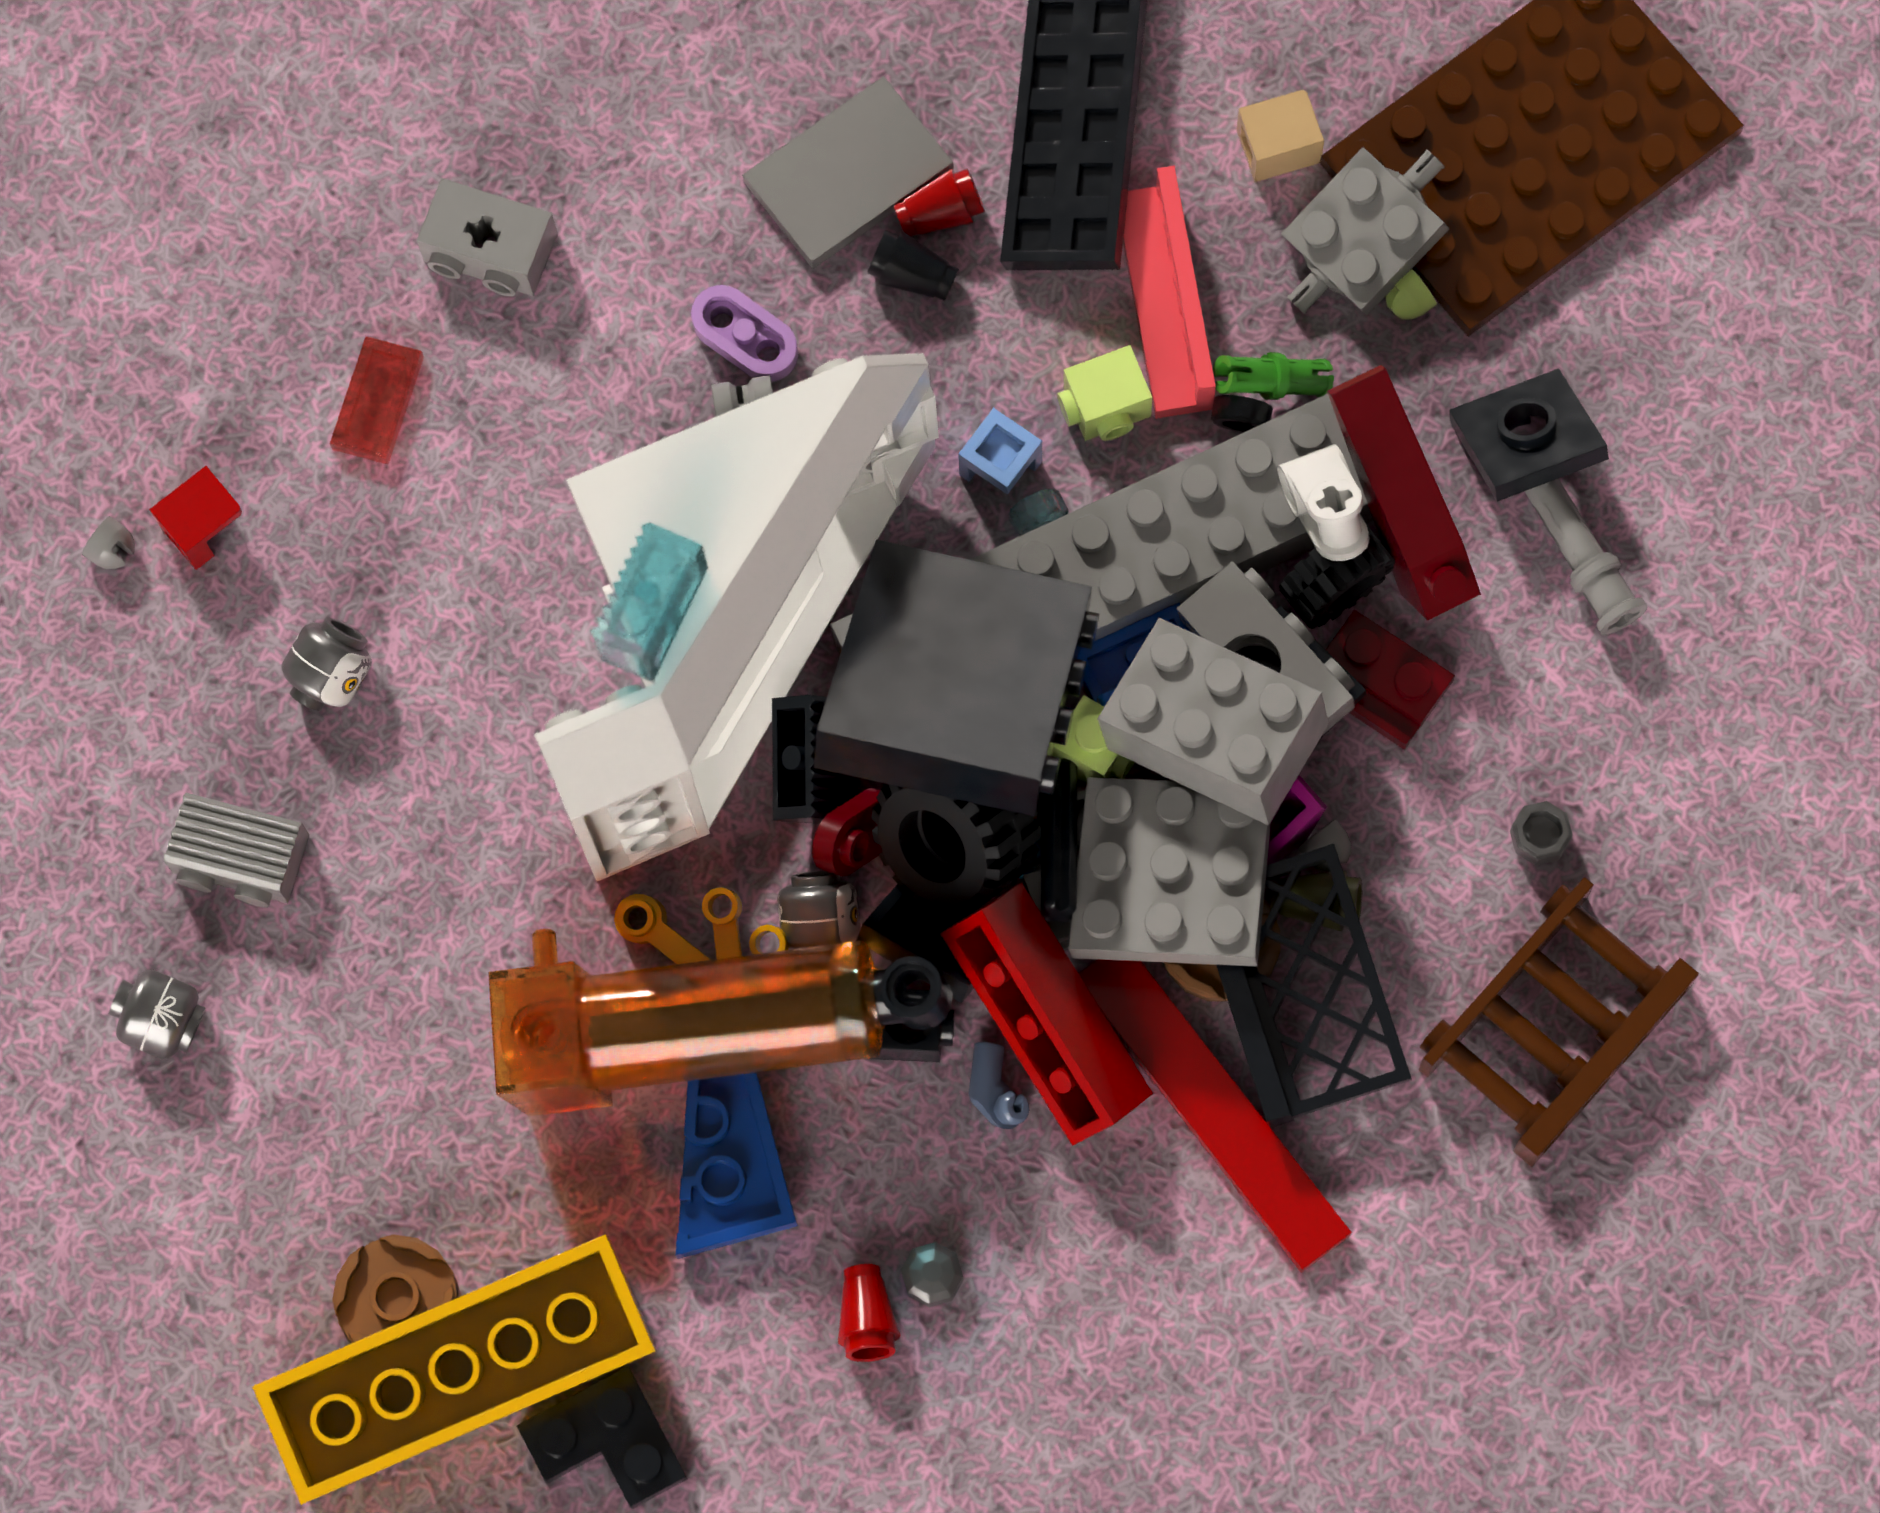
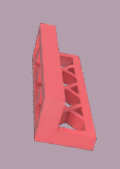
(1167, 299)

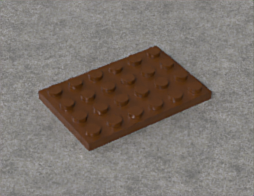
(1544, 144)

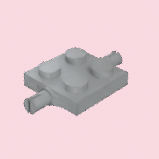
(1365, 231)

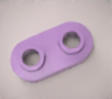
(746, 335)

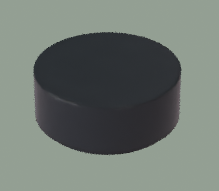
(1240, 412)

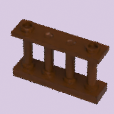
(1576, 1077)

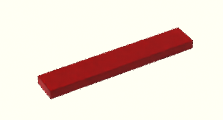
(1216, 1110)

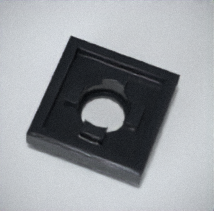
(1522, 462)

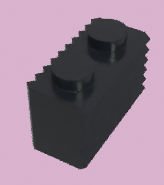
(798, 788)

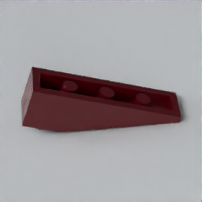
(1403, 495)

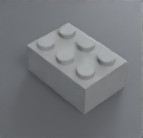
(1213, 721)

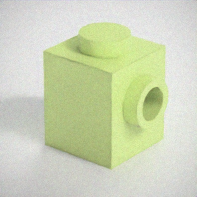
(1105, 395)
(1088, 748)

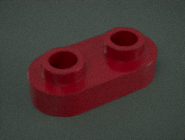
(845, 836)

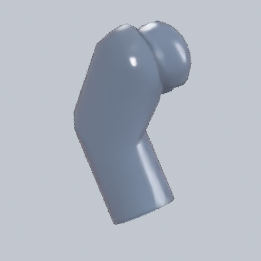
(990, 1093)

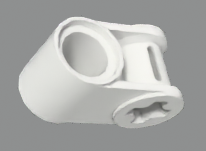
(1326, 502)

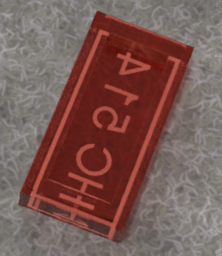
(376, 400)

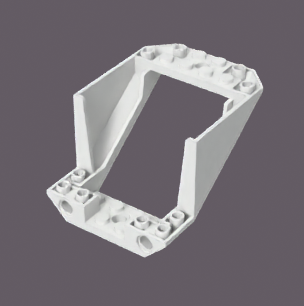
(786, 518)

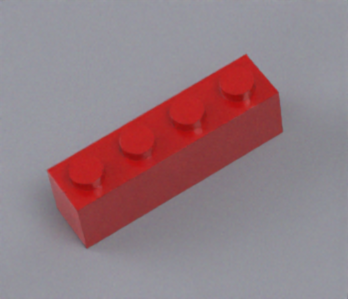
(1047, 1014)

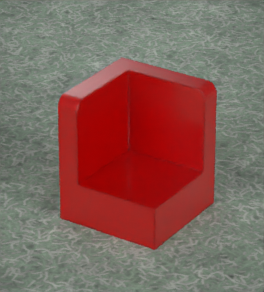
(196, 514)

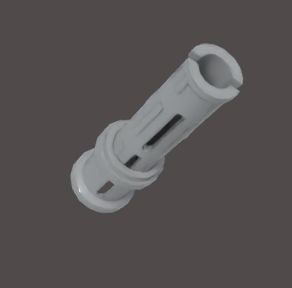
(1594, 571)

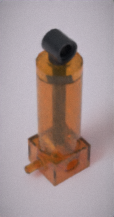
(578, 1035)

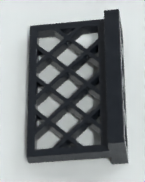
(1256, 1018)

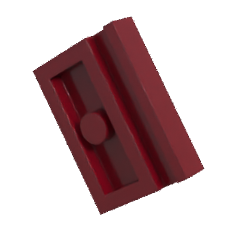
(1397, 678)

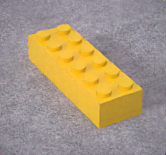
(454, 1368)

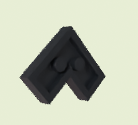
(608, 1421)

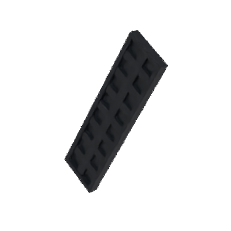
(1073, 135)

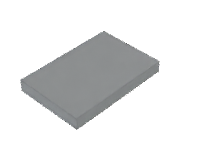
(847, 172)

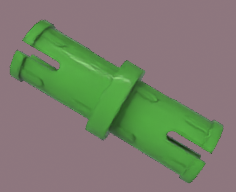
(1272, 376)

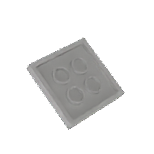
(1167, 876)

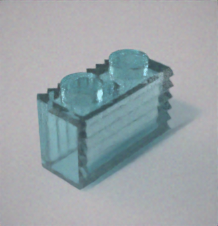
(649, 601)

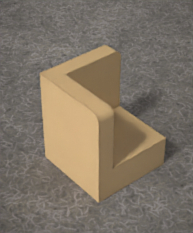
(1280, 135)

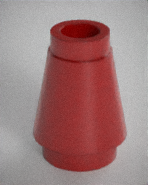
(941, 204)
(866, 1315)

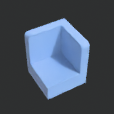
(1000, 452)

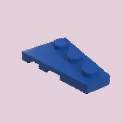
(730, 1167)

